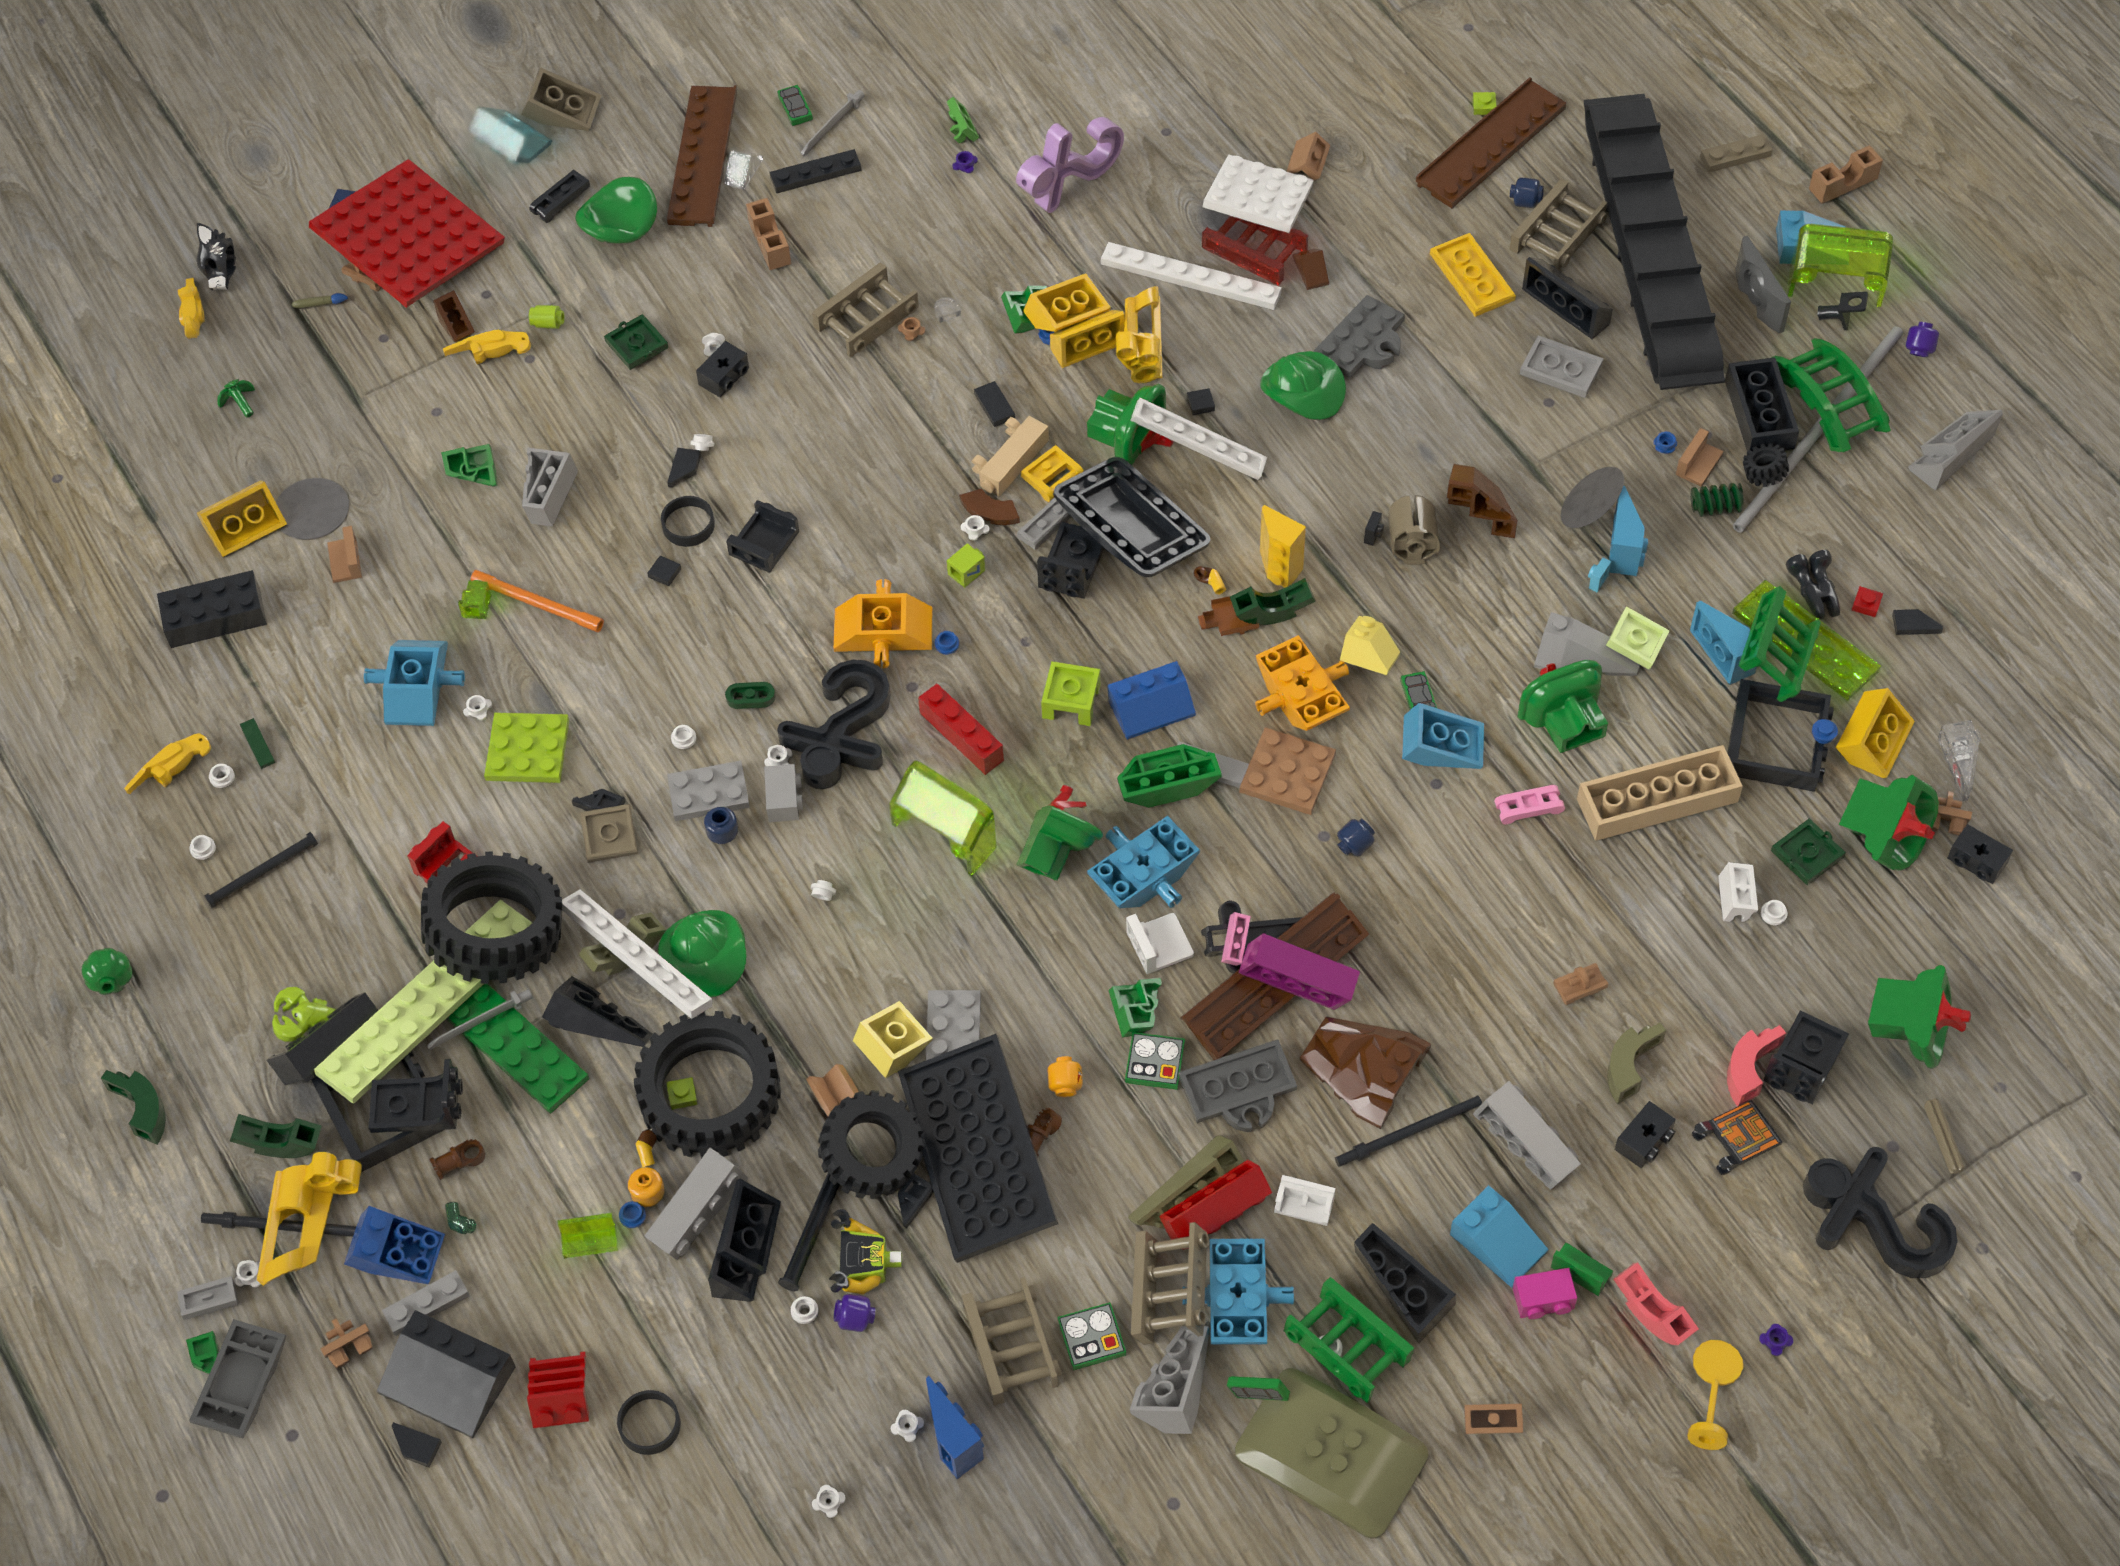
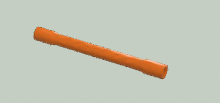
(581, 618)

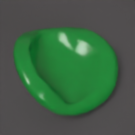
(619, 211)
(1306, 384)
(706, 950)

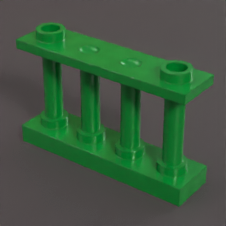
(1760, 641)
(1357, 1316)

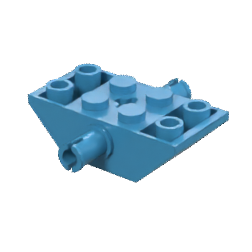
(413, 681)
(1145, 865)
(1239, 1269)

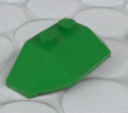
(1168, 775)

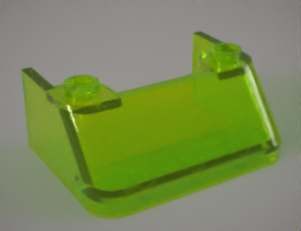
(1844, 253)
(948, 811)

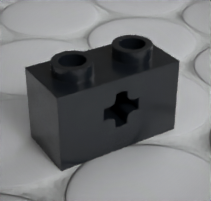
(722, 369)
(1980, 854)
(1645, 1135)

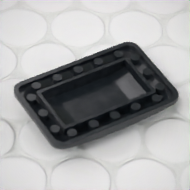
(1131, 517)

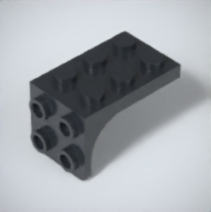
(1069, 562)
(1805, 1057)
(416, 1103)

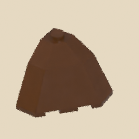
(1486, 501)

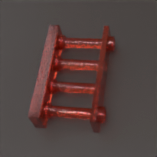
(1250, 259)

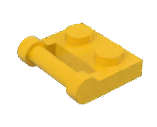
(1047, 468)

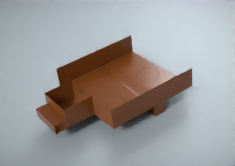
(1224, 617)

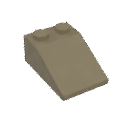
(560, 102)

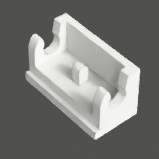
(1737, 891)
(1304, 1200)

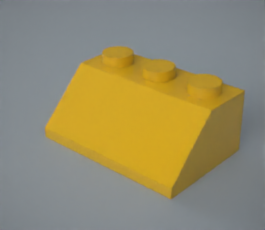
(1065, 304)
(1087, 338)
(242, 518)
(1281, 547)
(1875, 732)

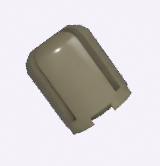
(1423, 532)

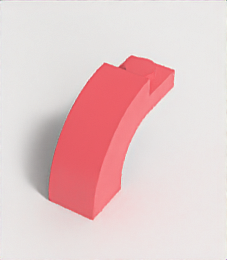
(1741, 1074)
(1655, 1312)

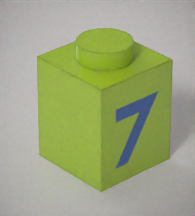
(966, 565)

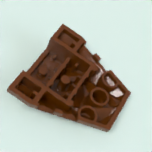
(1364, 1064)

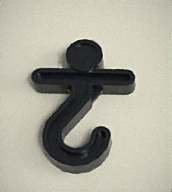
(831, 743)
(1855, 1197)

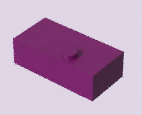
(1299, 972)

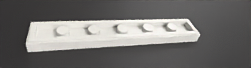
(1199, 438)

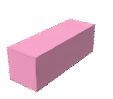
(1235, 939)

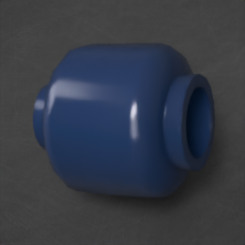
(1527, 192)
(721, 825)
(1355, 837)

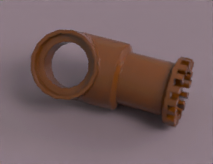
(1039, 1130)
(456, 1158)

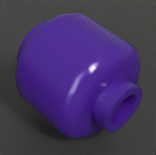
(1922, 339)
(854, 1312)

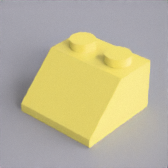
(1369, 646)
(891, 1038)

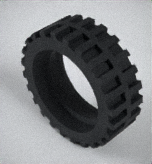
(491, 957)
(700, 1035)

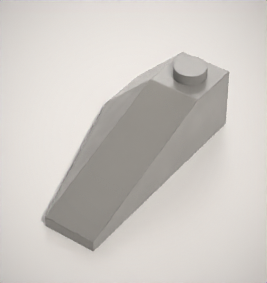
(1572, 641)
(1173, 1390)

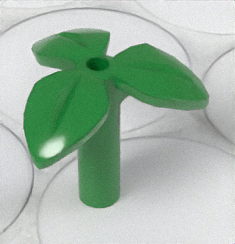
(234, 389)

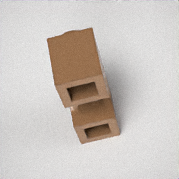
(1831, 182)
(770, 240)

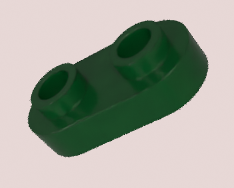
(750, 694)

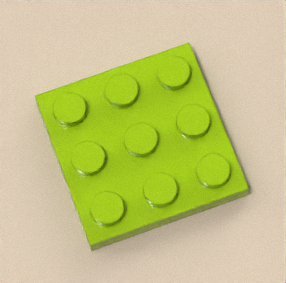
(526, 747)

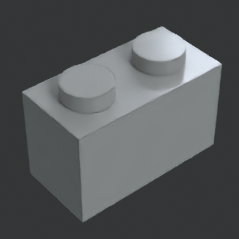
(782, 793)

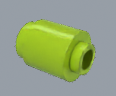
(546, 316)

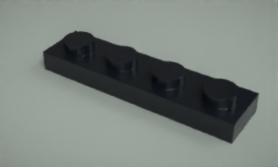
(815, 171)

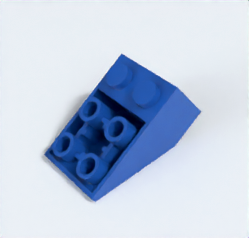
(393, 1247)
(957, 1440)

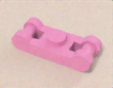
(1529, 803)

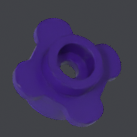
(965, 162)
(1779, 1332)

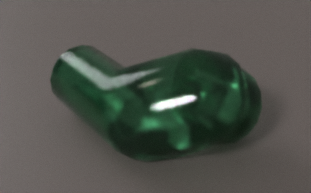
(458, 1222)

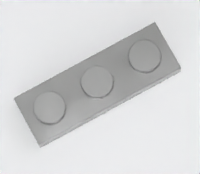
(427, 1300)

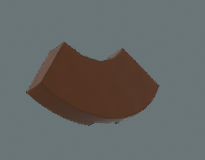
(990, 509)

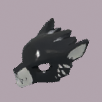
(215, 257)

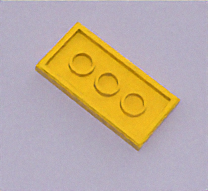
(1472, 274)

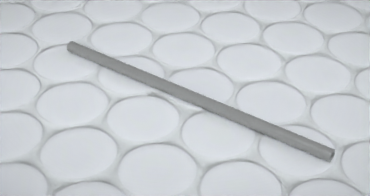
(1815, 432)

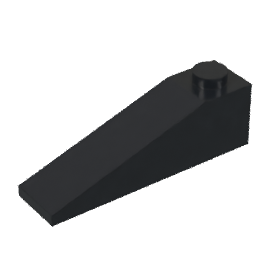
(580, 1010)

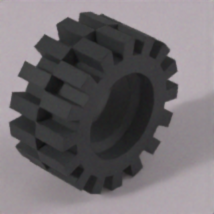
(1771, 455)

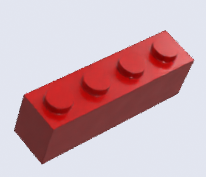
(961, 729)
(1218, 1201)

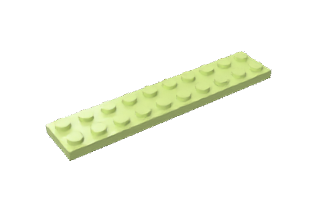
(409, 1015)

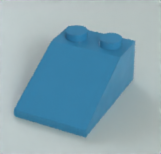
(1788, 228)
(1627, 539)
(1721, 640)
(1442, 738)
(1498, 1236)

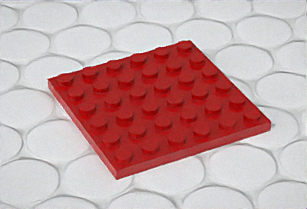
(406, 232)

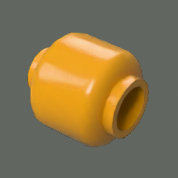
(1065, 1077)
(646, 1186)

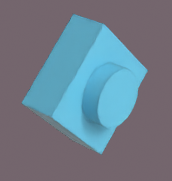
(1599, 574)

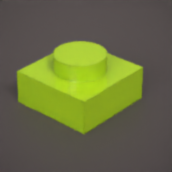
(1483, 102)
(682, 1093)

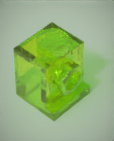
(475, 600)

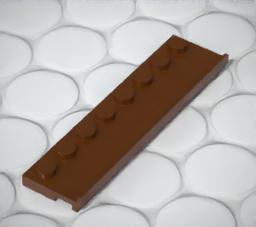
(1490, 143)
(702, 156)
(1245, 1003)

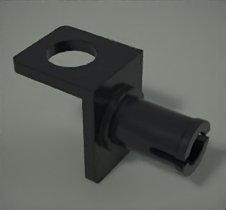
(1843, 310)

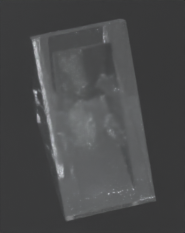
(741, 168)

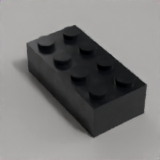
(1761, 404)
(211, 609)

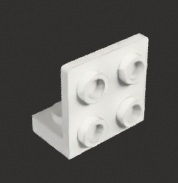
(1158, 941)

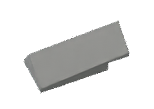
(1955, 446)

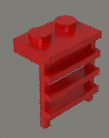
(435, 851)
(557, 1391)

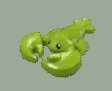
(306, 1013)

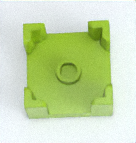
(1070, 690)

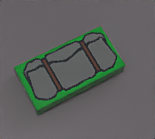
(794, 105)
(1417, 689)
(1258, 1388)

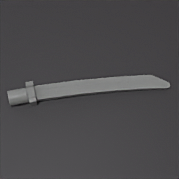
(853, 100)
(516, 1000)

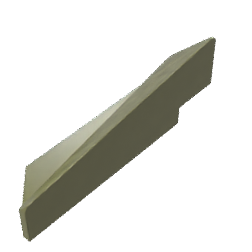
(1205, 1167)

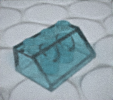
(508, 135)

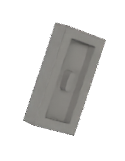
(207, 1297)

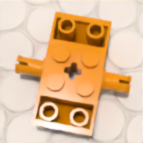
(883, 623)
(1300, 685)

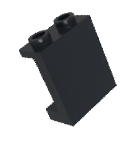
(764, 537)

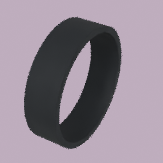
(693, 540)
(638, 1397)

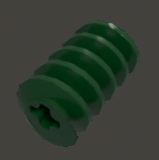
(1717, 498)

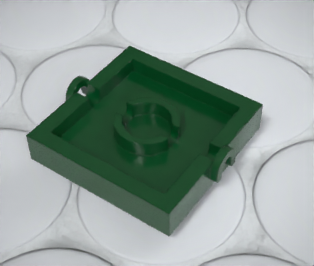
(636, 341)
(1808, 851)

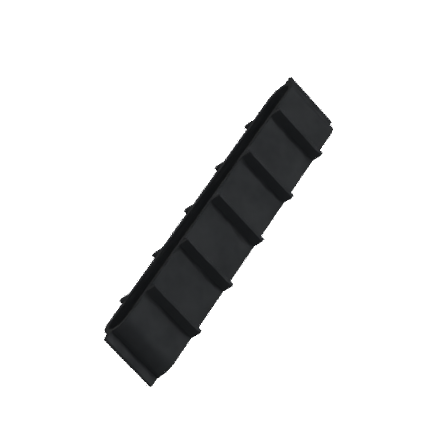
(1654, 242)

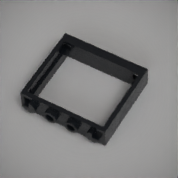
(1768, 694)
(385, 1149)

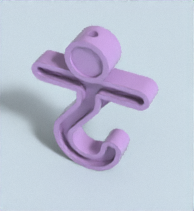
(1045, 175)

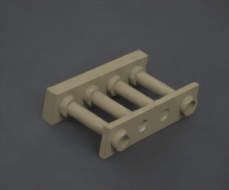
(1548, 209)
(860, 291)
(1147, 1273)
(990, 1359)

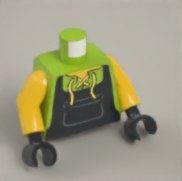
(861, 1256)

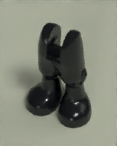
(1815, 593)

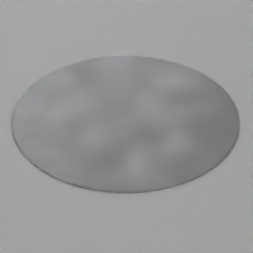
(1592, 497)
(312, 508)

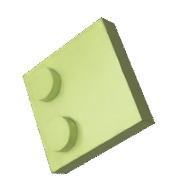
(1637, 638)

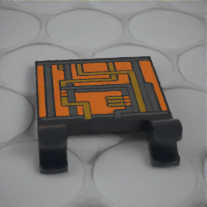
(1741, 1132)

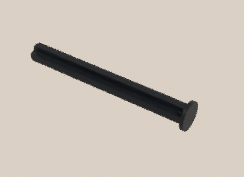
(809, 1235)

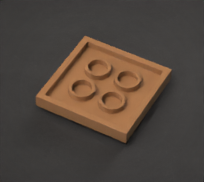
(1287, 771)

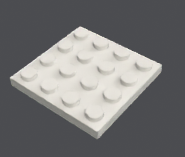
(1258, 193)

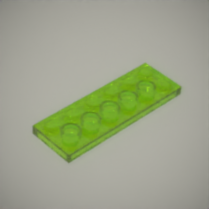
(1832, 656)

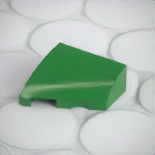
(1015, 303)
(471, 464)
(1135, 1005)

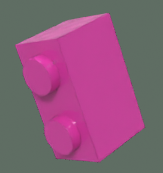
(1544, 1293)

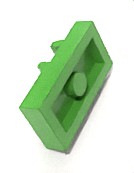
(965, 126)

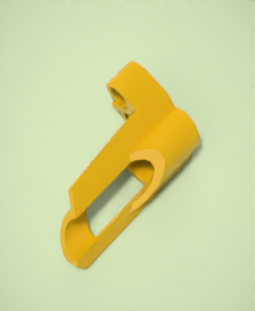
(1141, 351)
(309, 1193)

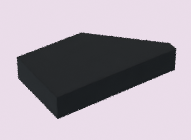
(684, 465)
(1914, 622)
(598, 800)
(913, 1198)
(416, 1445)

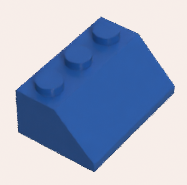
(1151, 700)

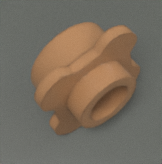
(911, 328)

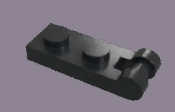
(559, 195)

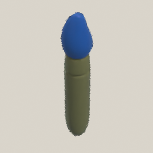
(319, 301)

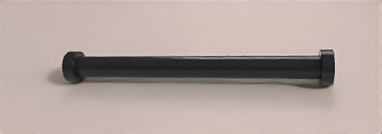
(260, 870)

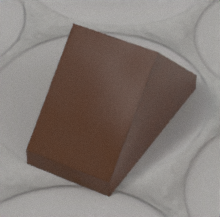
(1312, 268)
(452, 316)

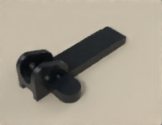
(1256, 928)

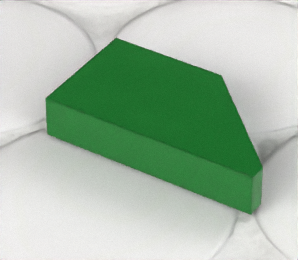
(203, 1351)

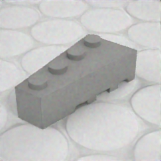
(1528, 1134)
(695, 1204)

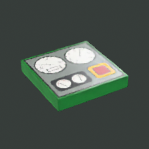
(1154, 1060)
(1091, 1336)

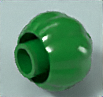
(106, 971)

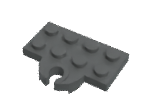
(1363, 337)
(1239, 1085)

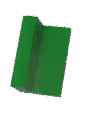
(1583, 1268)

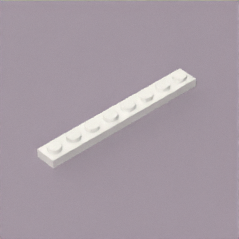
(1191, 275)
(636, 954)

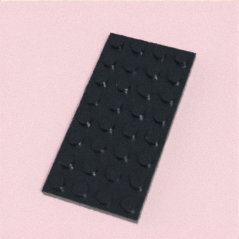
(978, 1148)

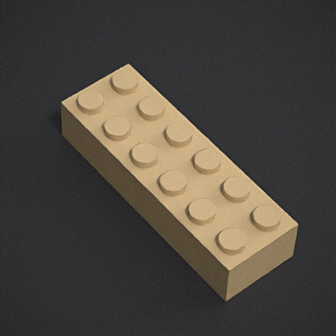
(1659, 792)

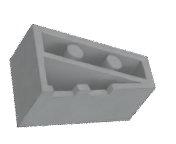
(547, 484)

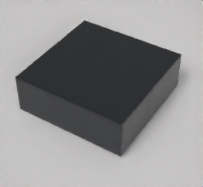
(1200, 401)
(664, 570)

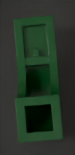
(1272, 607)
(149, 1111)
(276, 1140)

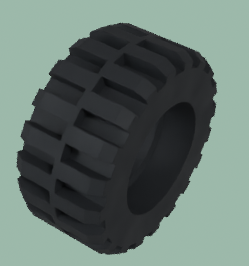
(885, 1113)

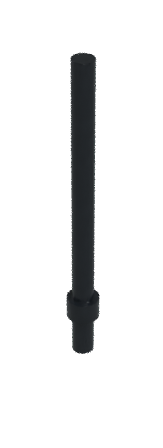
(1363, 1151)
(231, 1219)

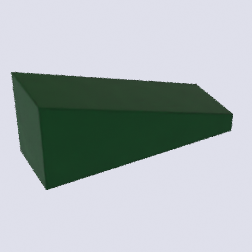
(257, 743)

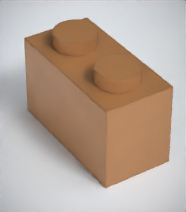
(1493, 1418)

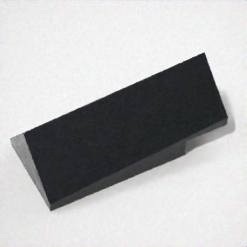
(744, 1243)

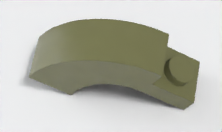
(600, 958)
(1621, 1072)

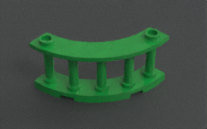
(1815, 397)

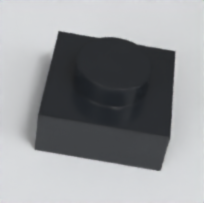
(1374, 528)

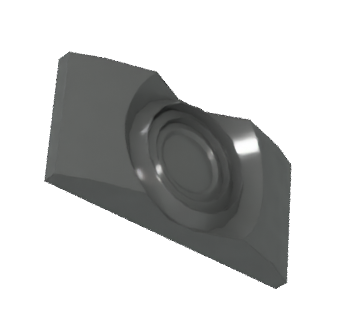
(1761, 287)
(238, 1379)

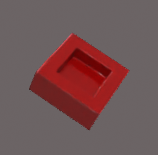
(1867, 601)

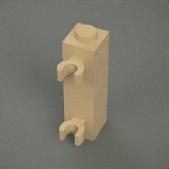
(1013, 456)

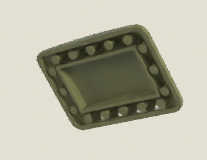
(1333, 1453)

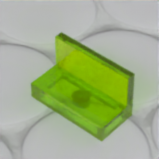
(588, 1235)

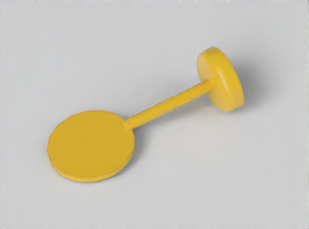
(1718, 1365)

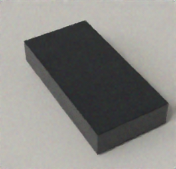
(994, 403)

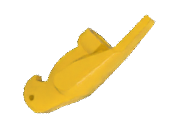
(191, 309)
(491, 344)
(170, 761)

